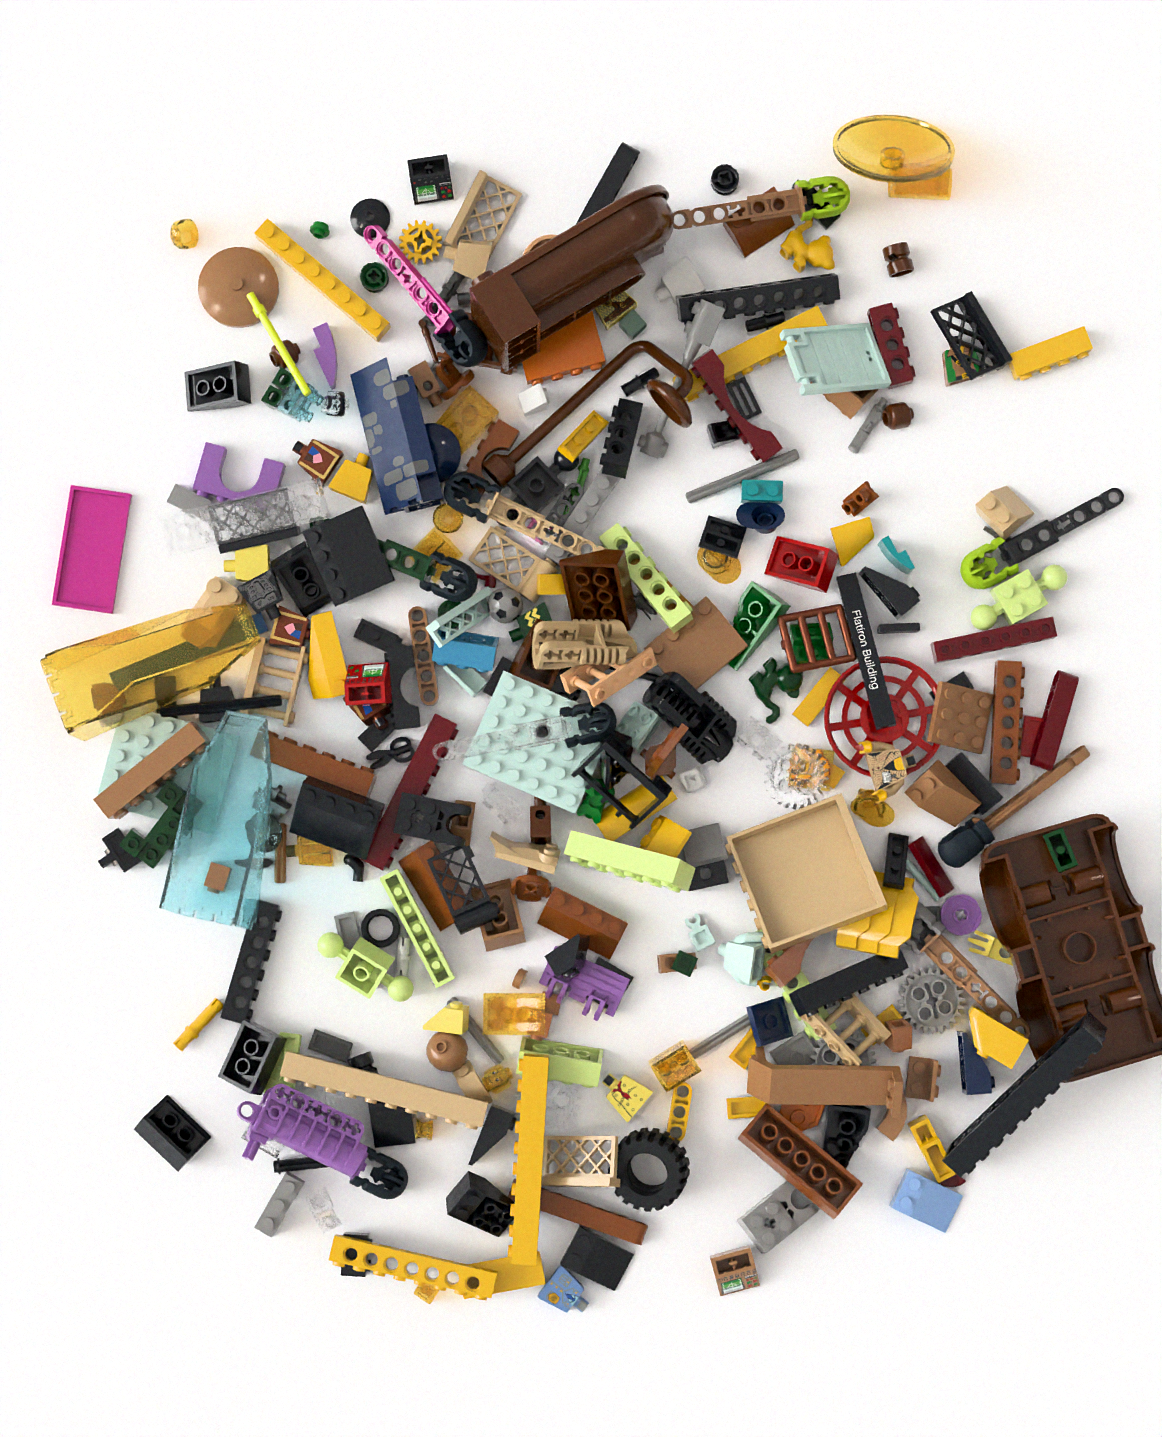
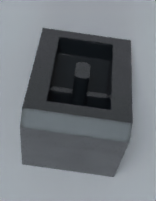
(721, 433)

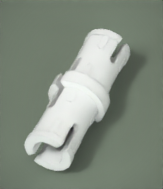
(402, 956)

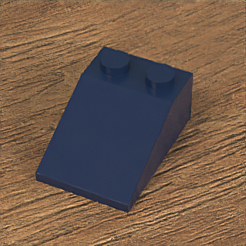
(973, 1070)

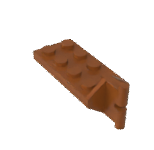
(662, 757)

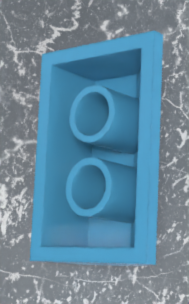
(467, 651)

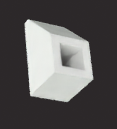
(534, 400)

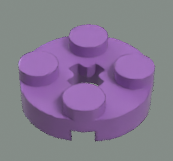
(971, 910)

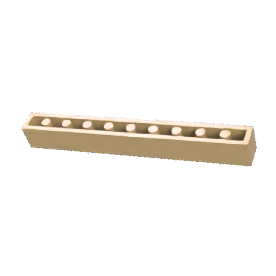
(385, 1089)

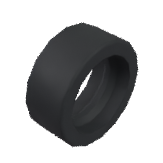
(375, 913)

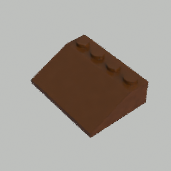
(599, 587)

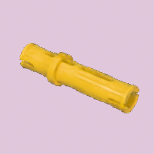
(191, 1032)

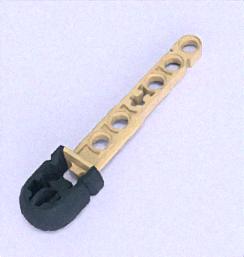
(498, 508)

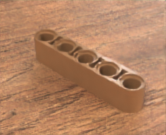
(419, 646)

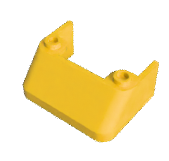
(994, 1038)

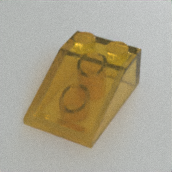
(469, 417)
(513, 1014)

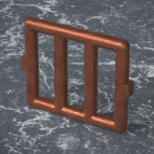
(812, 662)

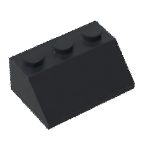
(974, 782)
(172, 1133)

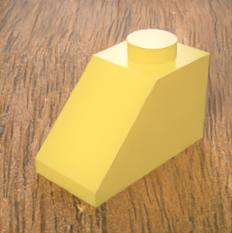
(451, 1019)

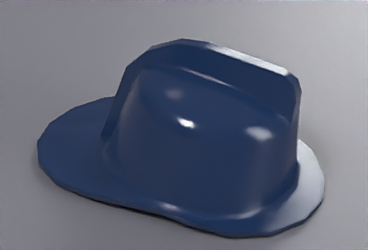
(760, 516)

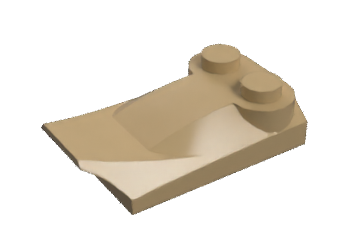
(219, 593)
(531, 855)

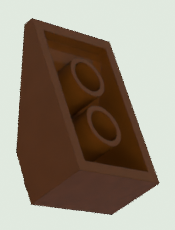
(523, 664)

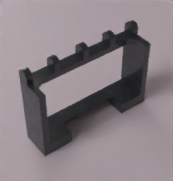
(615, 749)

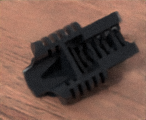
(709, 724)

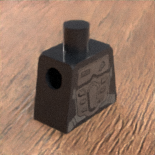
(263, 594)

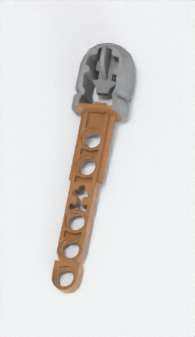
(938, 944)

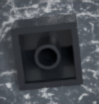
(569, 957)

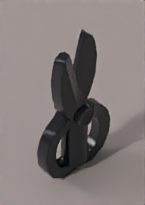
(386, 756)

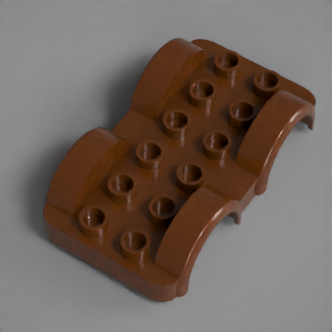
(1075, 942)

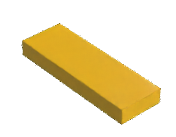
(582, 436)
(816, 698)

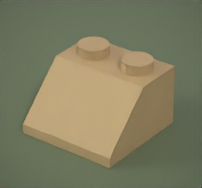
(1003, 511)

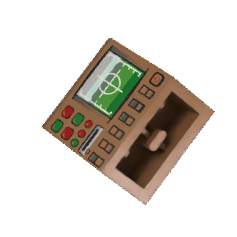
(734, 1270)

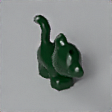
(772, 677)

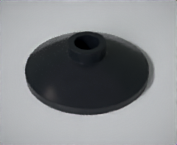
(380, 216)

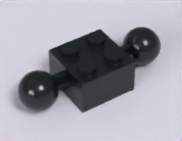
(538, 484)

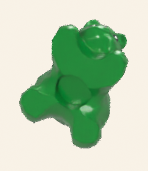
(591, 806)

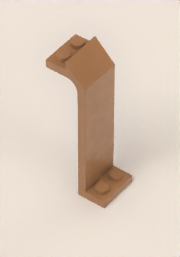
(824, 1084)

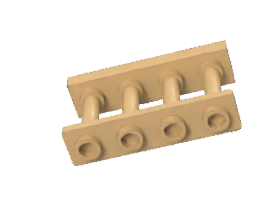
(862, 1017)

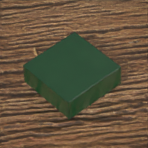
(684, 963)

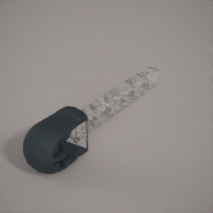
(558, 732)

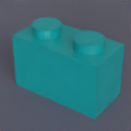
(762, 491)

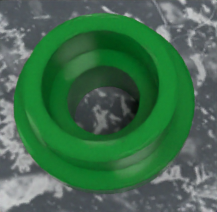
(319, 230)

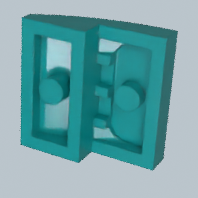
(899, 560)

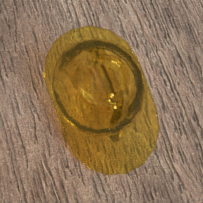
(719, 566)
(866, 808)

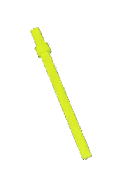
(260, 312)

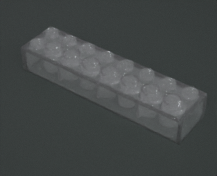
(244, 516)

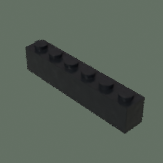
(846, 982)

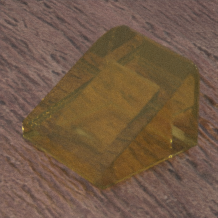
(426, 1293)

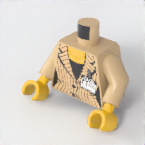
(886, 767)

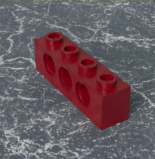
(889, 314)

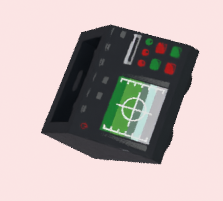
(430, 179)
(610, 769)

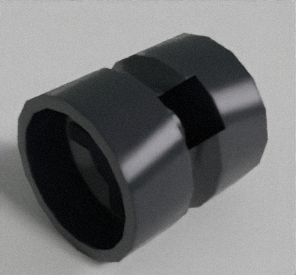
(363, 1061)

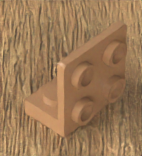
(922, 1078)

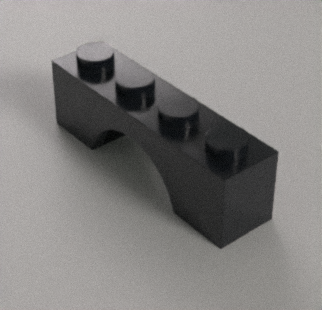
(405, 714)

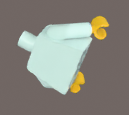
(745, 959)

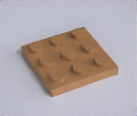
(960, 717)

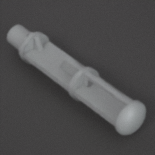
(868, 425)

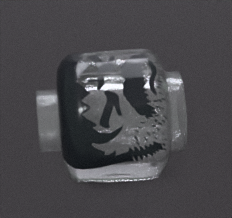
(335, 404)

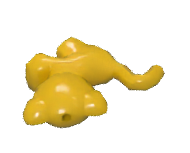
(817, 252)

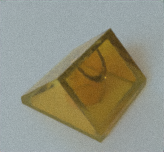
(437, 541)

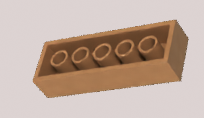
(151, 771)

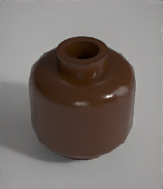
(277, 359)
(897, 416)

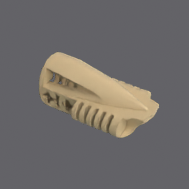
(581, 643)

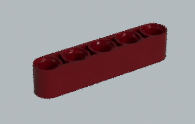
(1055, 720)

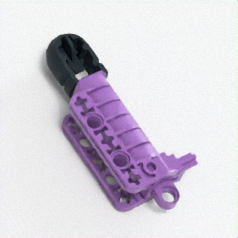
(319, 1139)

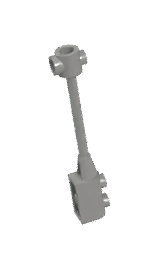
(698, 332)

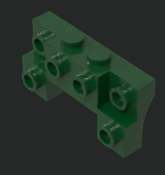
(163, 834)

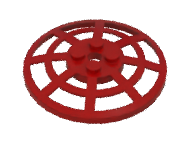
(866, 721)

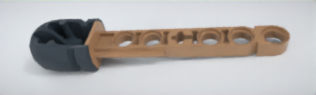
(969, 840)

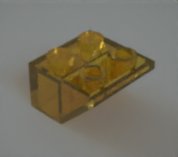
(674, 1066)

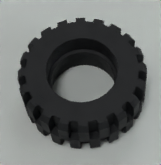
(668, 1152)

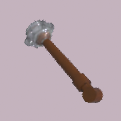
(426, 334)

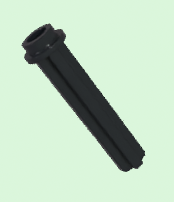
(296, 1164)

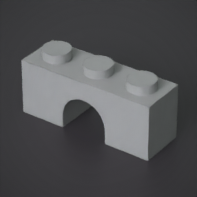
(279, 1204)

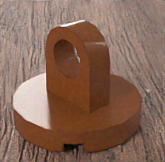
(453, 380)
(531, 886)

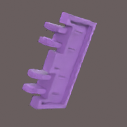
(592, 982)

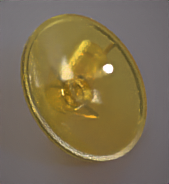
(899, 151)

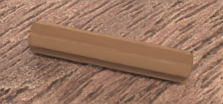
(280, 858)

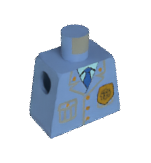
(563, 1291)

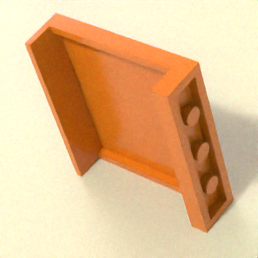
(567, 352)

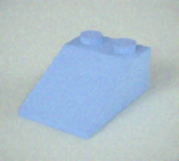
(925, 1200)

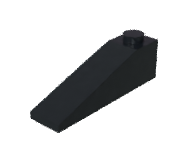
(844, 1130)

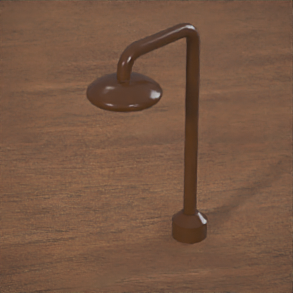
(671, 401)

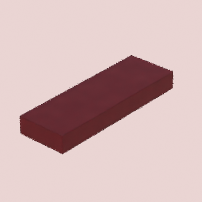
(931, 867)

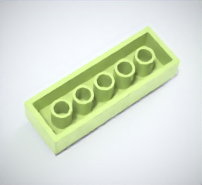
(629, 862)

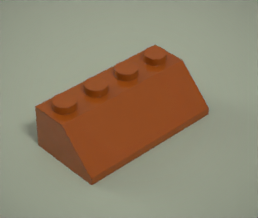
(424, 883)
(573, 916)

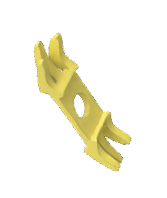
(991, 948)

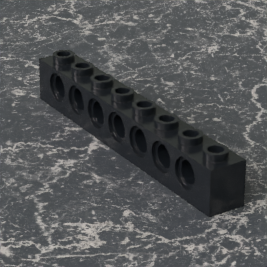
(829, 294)

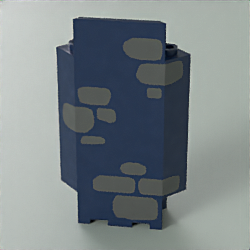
(396, 439)

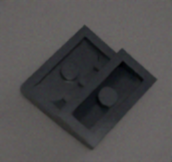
(722, 537)

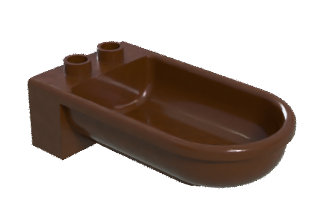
(570, 274)

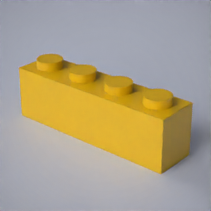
(1049, 353)

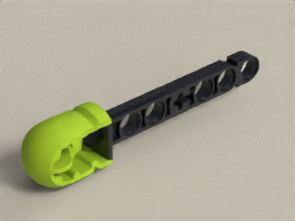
(1012, 549)

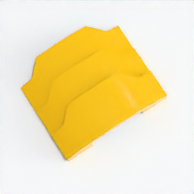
(887, 930)

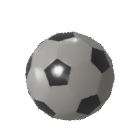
(505, 605)

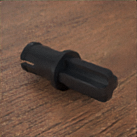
(765, 321)
(639, 381)

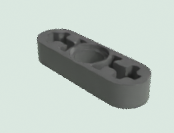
(566, 493)

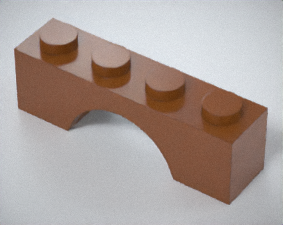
(500, 438)

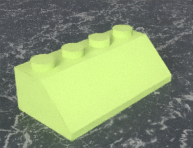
(566, 1061)

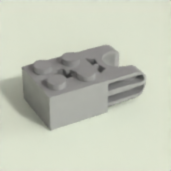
(781, 1214)

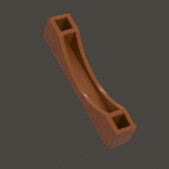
(788, 964)

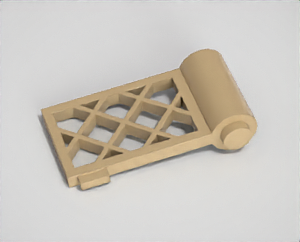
(528, 584)

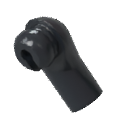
(357, 865)

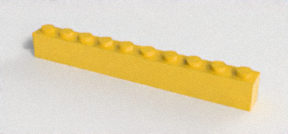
(529, 1160)

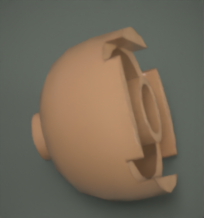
(447, 1051)

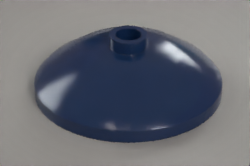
(445, 450)

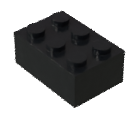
(252, 1057)

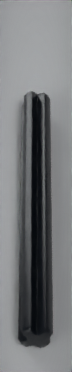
(221, 706)

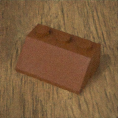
(753, 235)

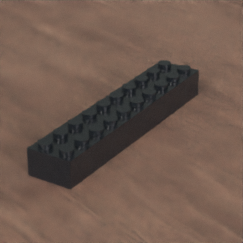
(1026, 1094)

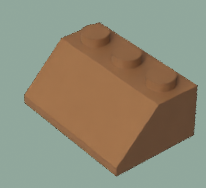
(850, 402)

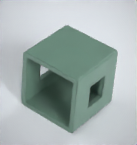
(632, 324)

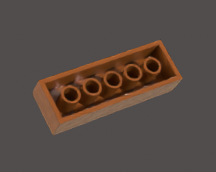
(321, 766)
(800, 1161)

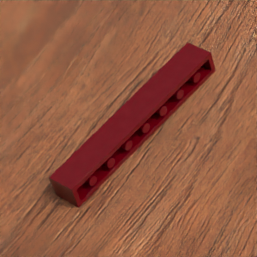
(414, 781)

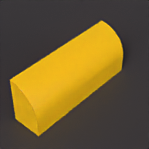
(635, 801)
(510, 1275)

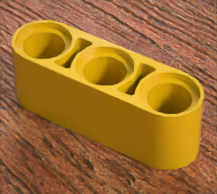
(685, 1102)

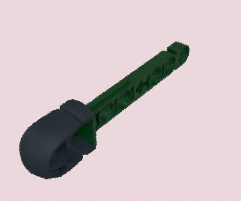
(424, 569)

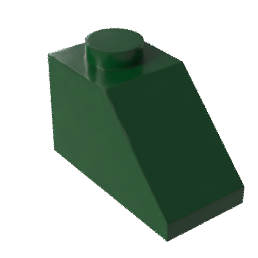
(1060, 850)

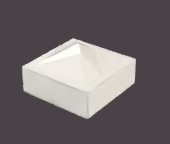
(693, 779)

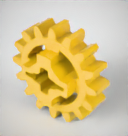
(428, 244)

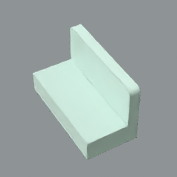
(467, 678)

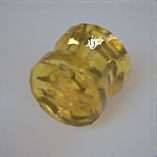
(424, 1129)

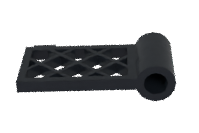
(475, 913)

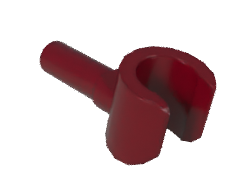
(489, 580)

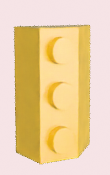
(665, 837)

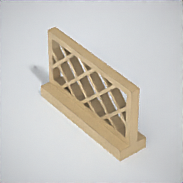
(470, 203)
(580, 1179)

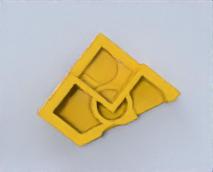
(851, 538)

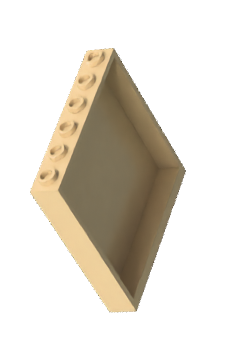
(805, 873)

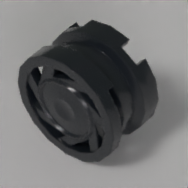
(724, 179)

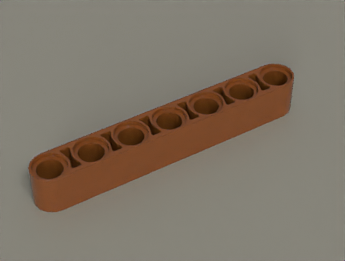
(590, 1216)

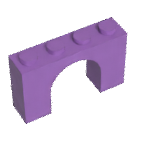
(209, 475)

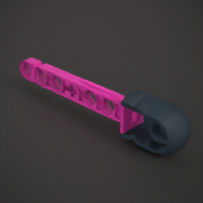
(469, 344)

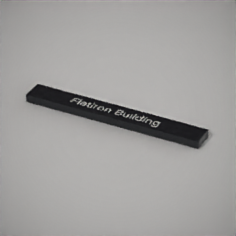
(866, 651)

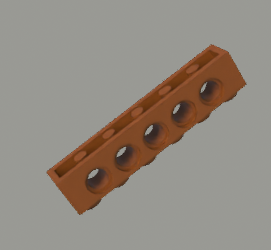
(997, 774)

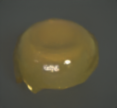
(184, 234)
(447, 519)

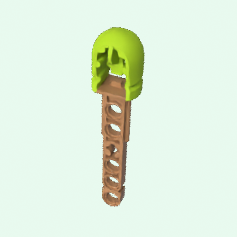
(793, 204)

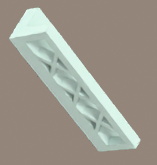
(452, 615)

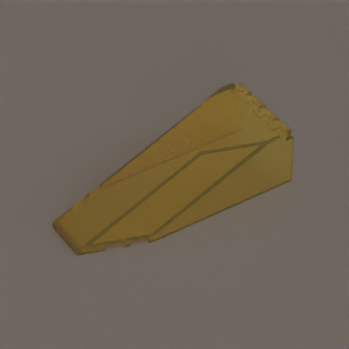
(145, 666)

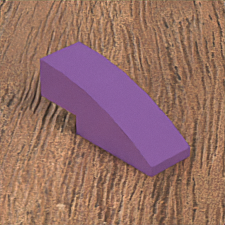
(326, 353)

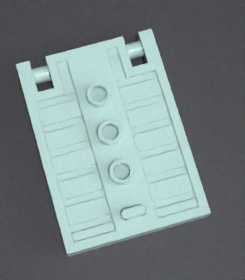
(835, 359)

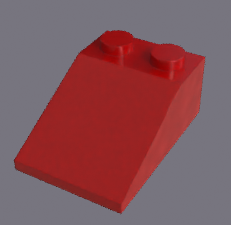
(802, 564)

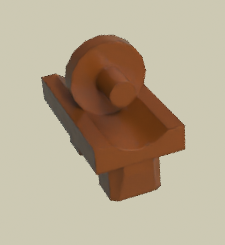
(859, 499)

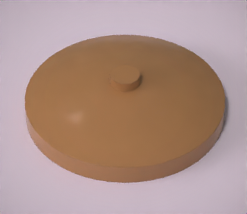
(228, 280)

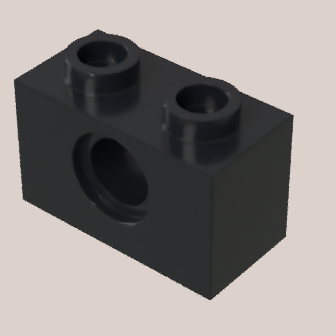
(717, 877)

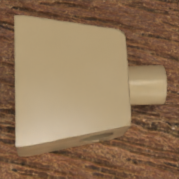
(469, 257)

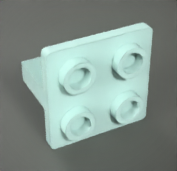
(639, 724)

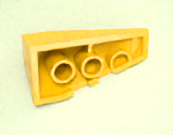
(326, 658)

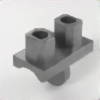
(278, 802)

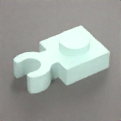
(701, 935)

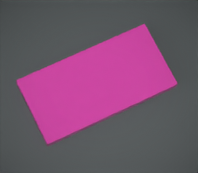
(91, 549)

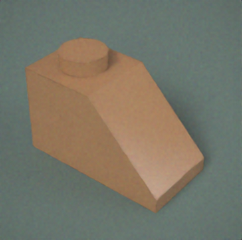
(463, 825)

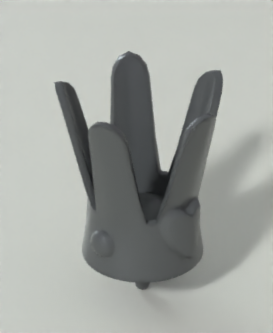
(641, 604)

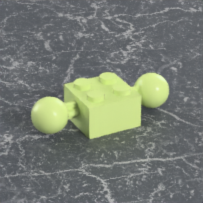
(1018, 597)
(365, 967)

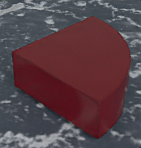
(953, 1181)

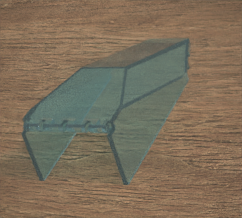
(225, 825)

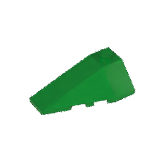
(756, 619)

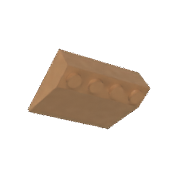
(699, 646)

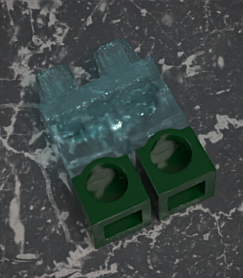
(294, 403)

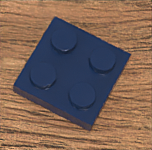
(769, 1021)

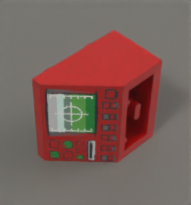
(368, 684)

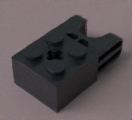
(435, 821)

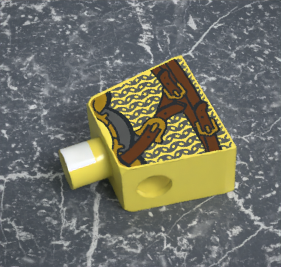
(615, 309)

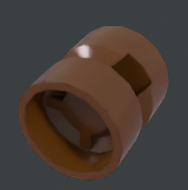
(898, 259)

